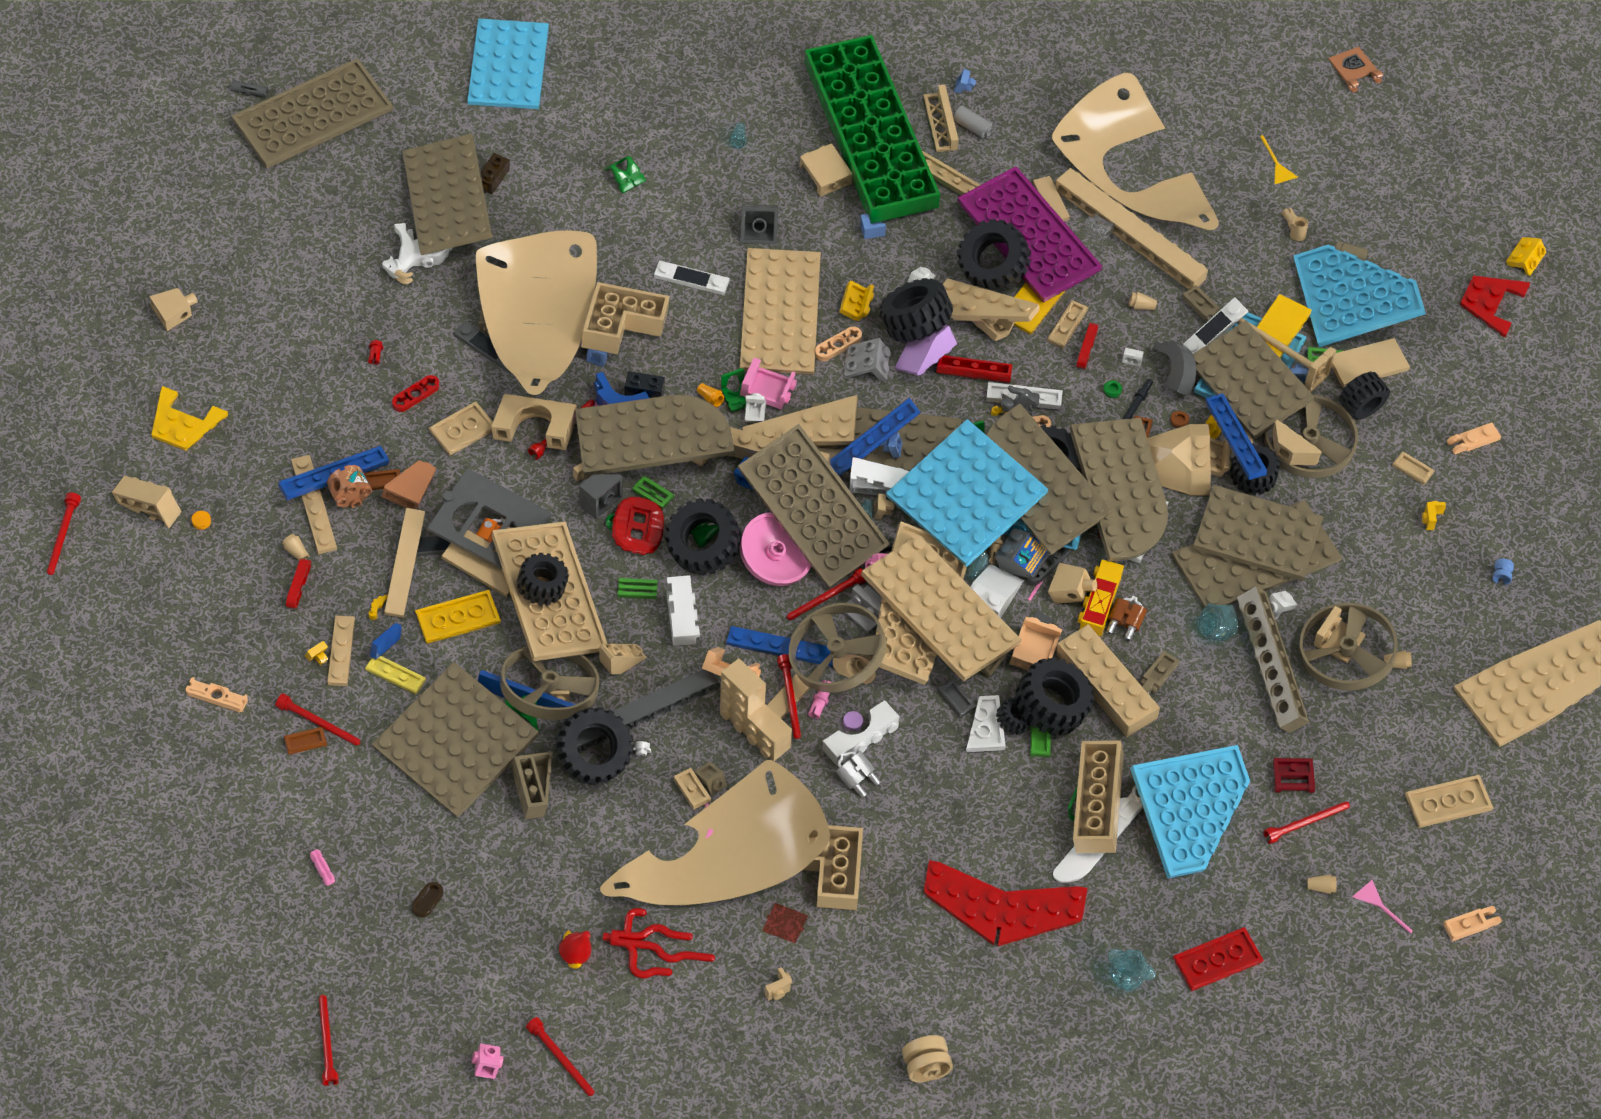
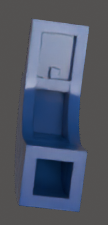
(606, 395)

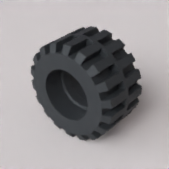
(1364, 395)
(1261, 483)
(538, 590)

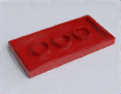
(1218, 959)

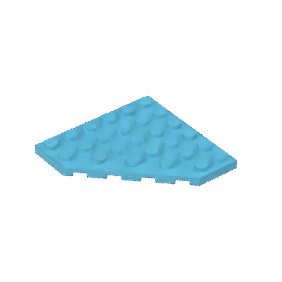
(1353, 294)
(1190, 804)

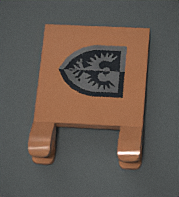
(1354, 65)

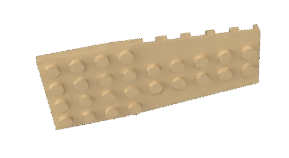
(905, 650)
(1534, 684)

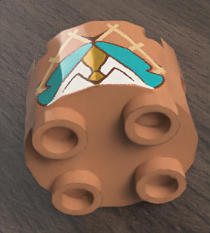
(349, 486)

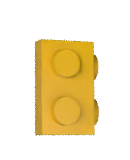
(1527, 254)
(856, 301)

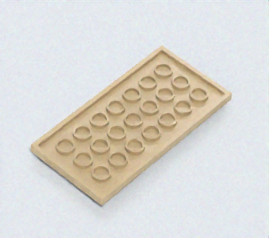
(780, 310)
(941, 607)
(562, 627)

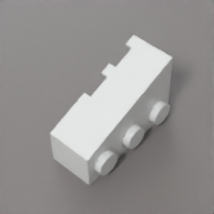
(873, 477)
(681, 611)

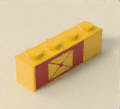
(1099, 602)

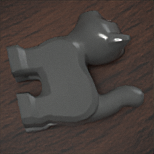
(1023, 397)

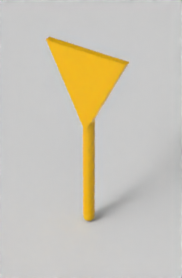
(1281, 173)

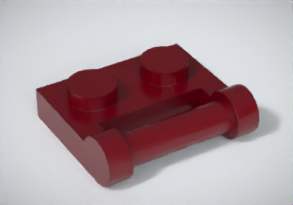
(1293, 769)

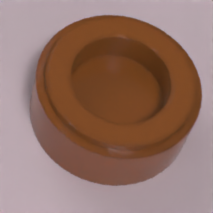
(1179, 419)

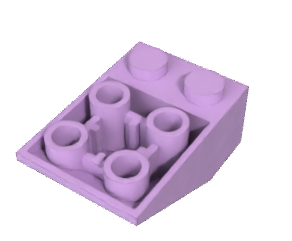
(923, 353)

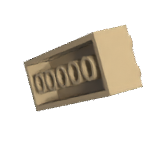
(1111, 682)
(1098, 797)

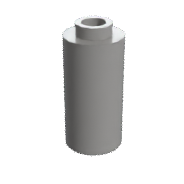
(973, 122)

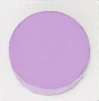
(853, 721)

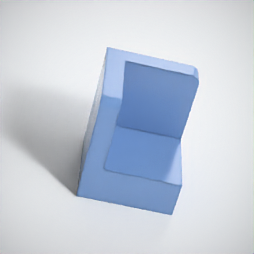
(871, 230)

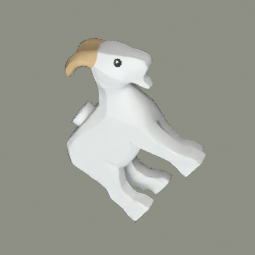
(410, 256)

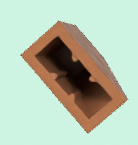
(410, 485)

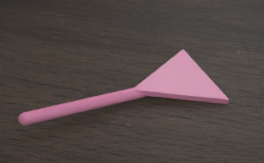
(1370, 895)

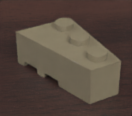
(532, 782)

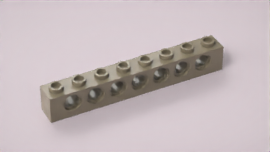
(1272, 659)

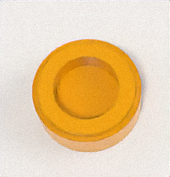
(201, 520)

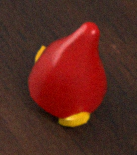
(575, 948)

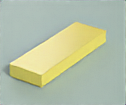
(396, 674)

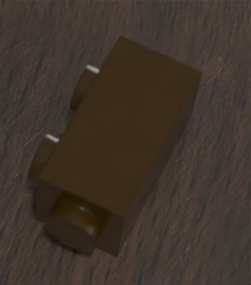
(494, 172)

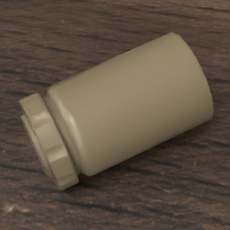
(1359, 252)

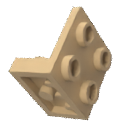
(1332, 632)

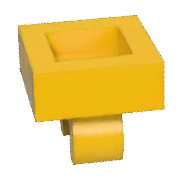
(318, 653)

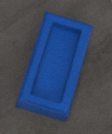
(385, 641)

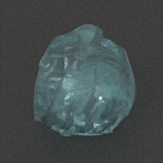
(1217, 622)
(1129, 969)

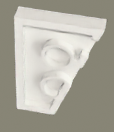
(985, 731)

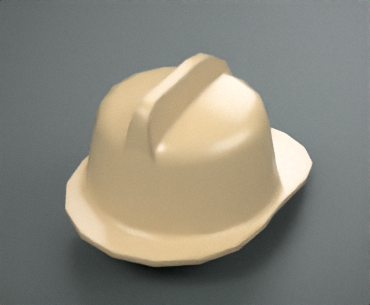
(852, 664)

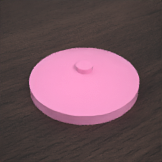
(771, 552)

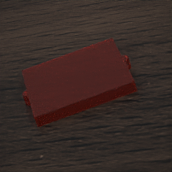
(785, 923)

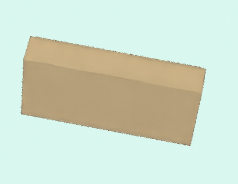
(1413, 468)

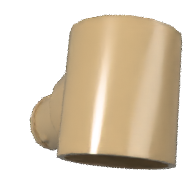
(1297, 224)

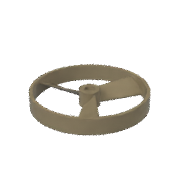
(1337, 453)
(838, 647)
(1348, 647)
(551, 682)

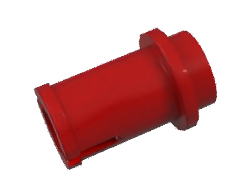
(375, 351)

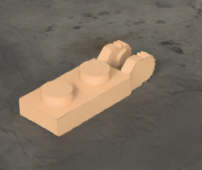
(1474, 438)
(1470, 923)

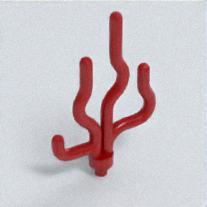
(633, 940)

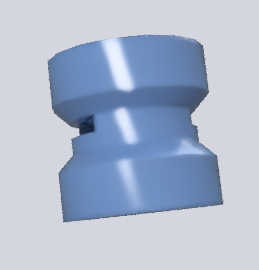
(1503, 570)

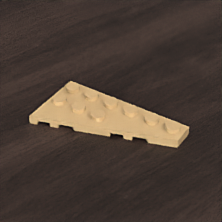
(975, 303)
(824, 424)

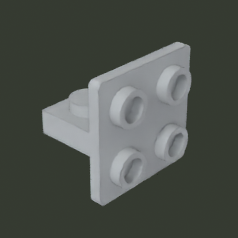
(869, 599)

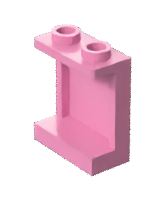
(768, 384)

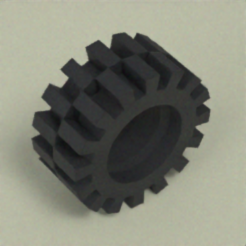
(1008, 721)

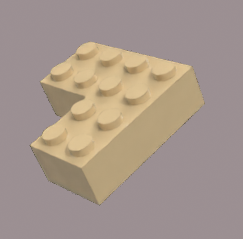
(622, 309)
(744, 705)
(838, 867)

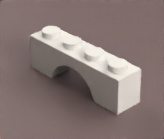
(881, 719)

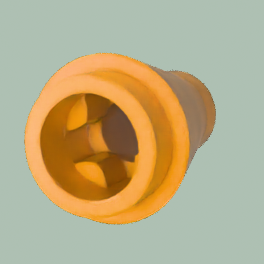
(711, 394)

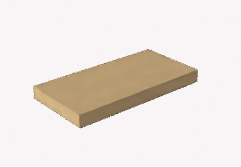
(1380, 357)
(476, 567)
(1449, 801)

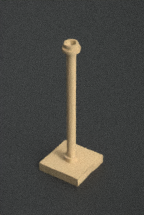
(1318, 369)

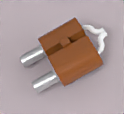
(1126, 615)

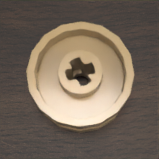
(927, 1058)

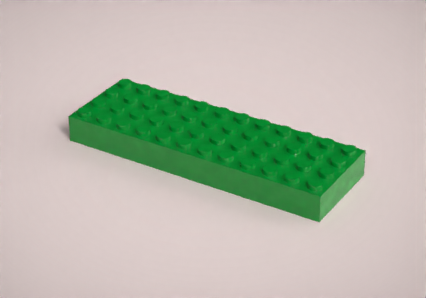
(871, 129)

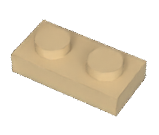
(692, 788)

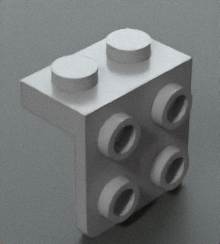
(868, 357)

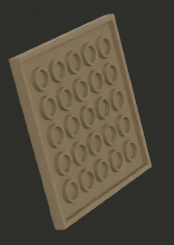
(455, 739)

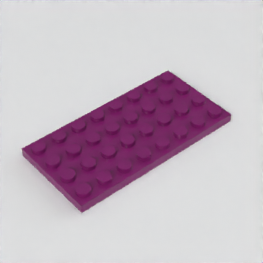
(1056, 252)

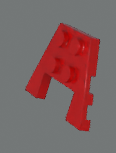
(1485, 296)

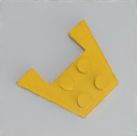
(178, 427)

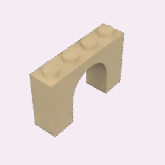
(516, 409)

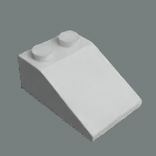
(996, 588)

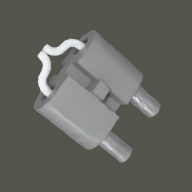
(855, 771)

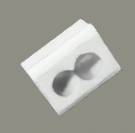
(1132, 357)

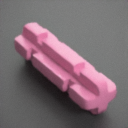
(322, 867)

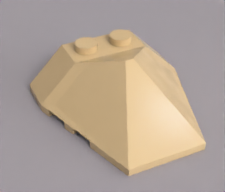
(1183, 459)

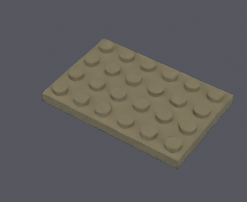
(1251, 379)
(1258, 532)

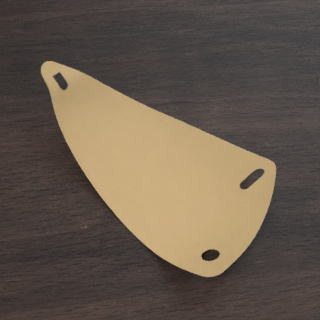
(1107, 121)
(515, 298)
(741, 851)

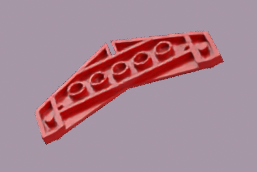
(988, 908)

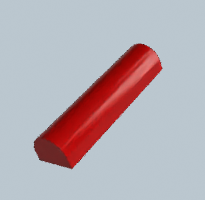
(974, 368)

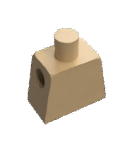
(172, 307)
(1070, 584)

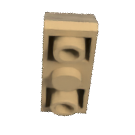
(1293, 447)
(620, 657)

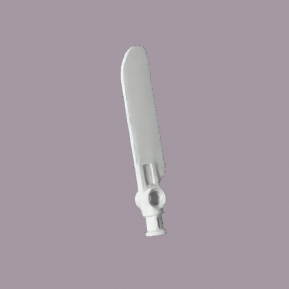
(1078, 865)

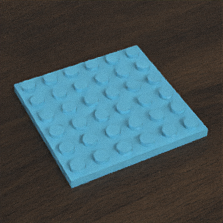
(967, 492)

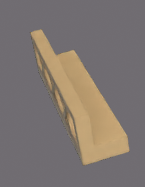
(947, 117)

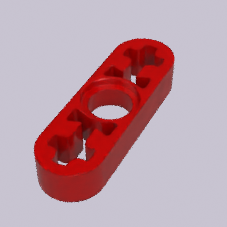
(1087, 345)
(418, 386)
(298, 581)

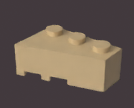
(148, 498)

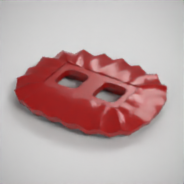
(651, 529)

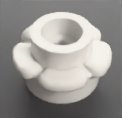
(641, 748)

